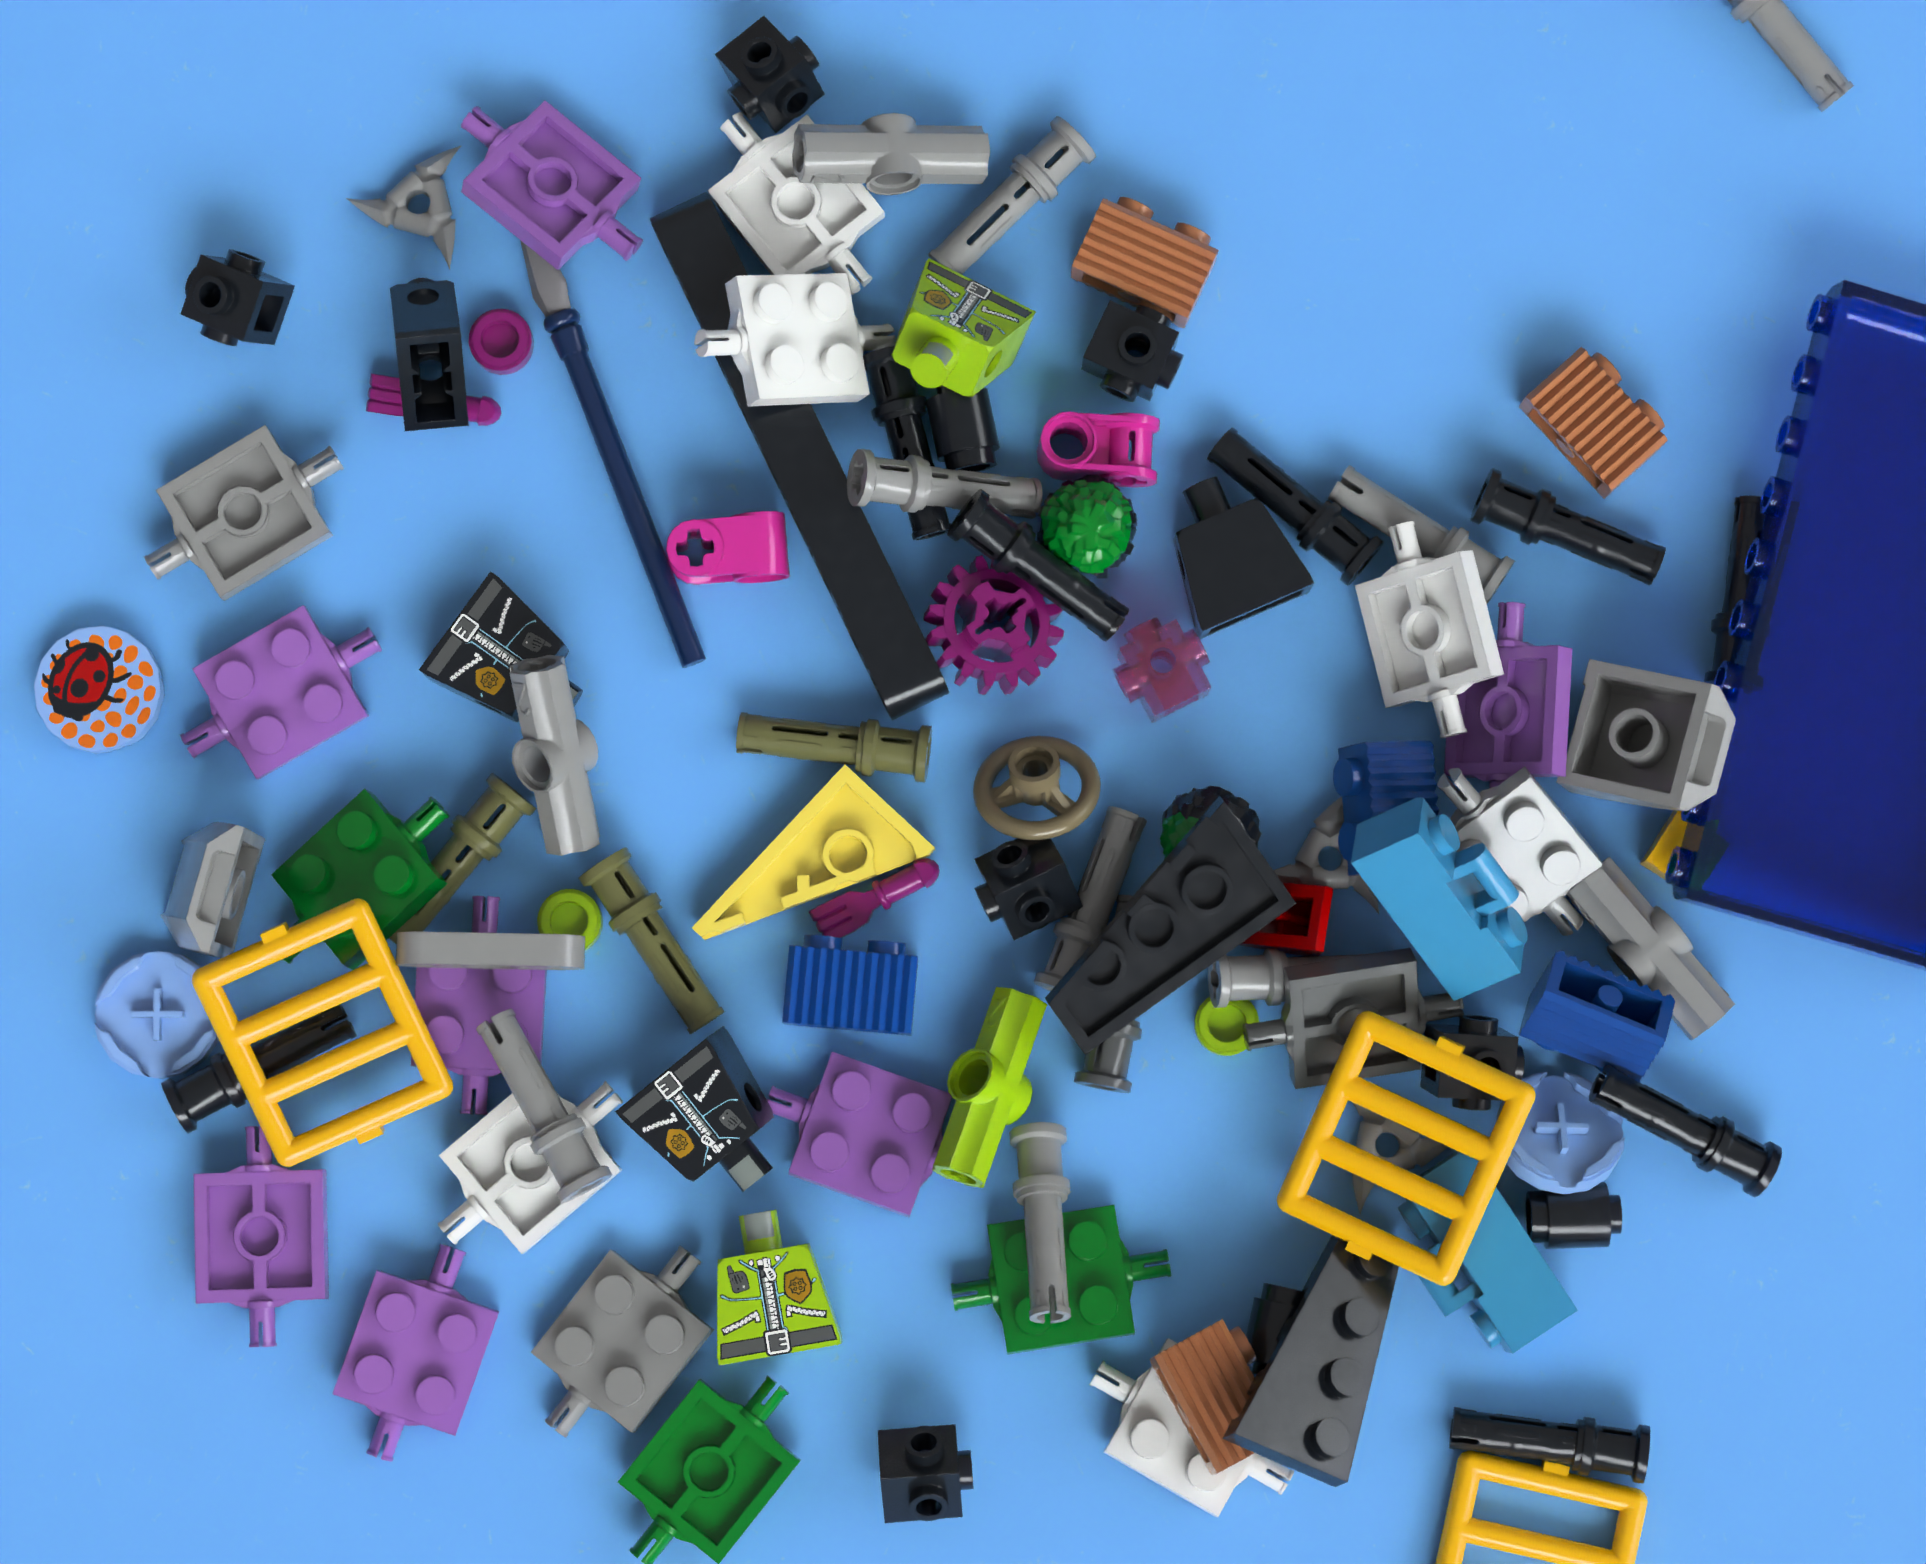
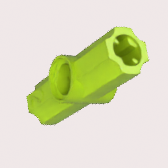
(989, 1087)

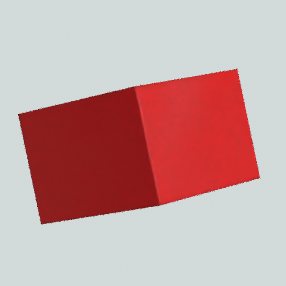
(1301, 927)

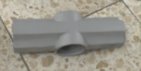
(890, 154)
(555, 755)
(1650, 947)

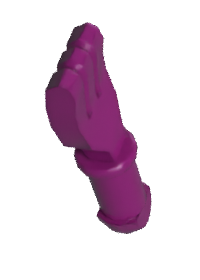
(386, 399)
(854, 909)

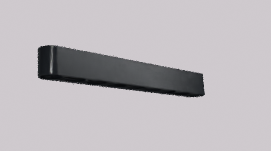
(808, 479)

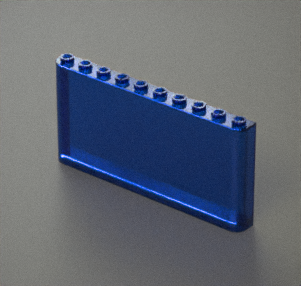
(1829, 656)

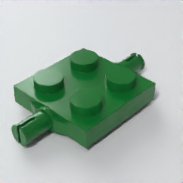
(368, 858)
(1097, 1282)
(709, 1471)

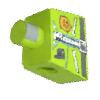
(959, 331)
(771, 1297)

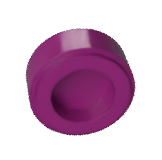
(501, 341)

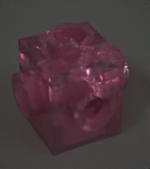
(1162, 692)

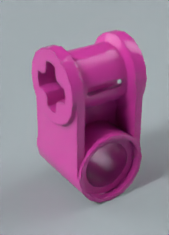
(1105, 447)
(745, 549)

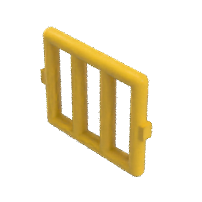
(265, 1093)
(1490, 1151)
(1548, 1479)

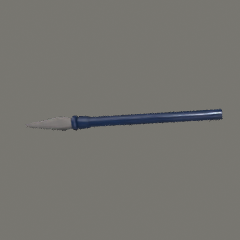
(568, 338)

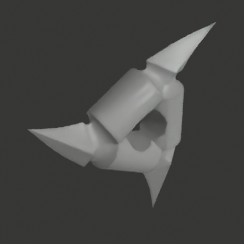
(433, 222)
(1307, 866)
(1411, 1149)

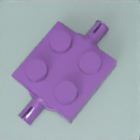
(550, 184)
(280, 692)
(1517, 715)
(461, 999)
(866, 1133)
(261, 1237)
(415, 1352)

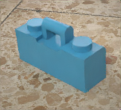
(1437, 901)
(1504, 1269)

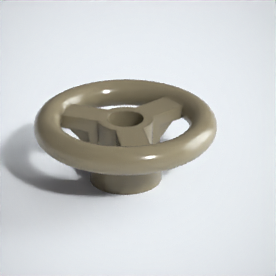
(1035, 781)

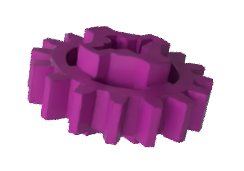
(1004, 646)

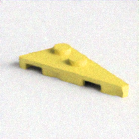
(828, 846)

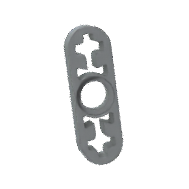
(490, 950)

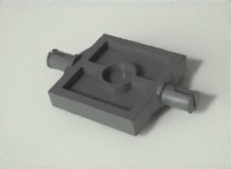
(1327, 999)

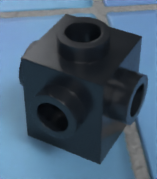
(770, 74)
(236, 299)
(1127, 330)
(1026, 885)
(1484, 1043)
(922, 1473)

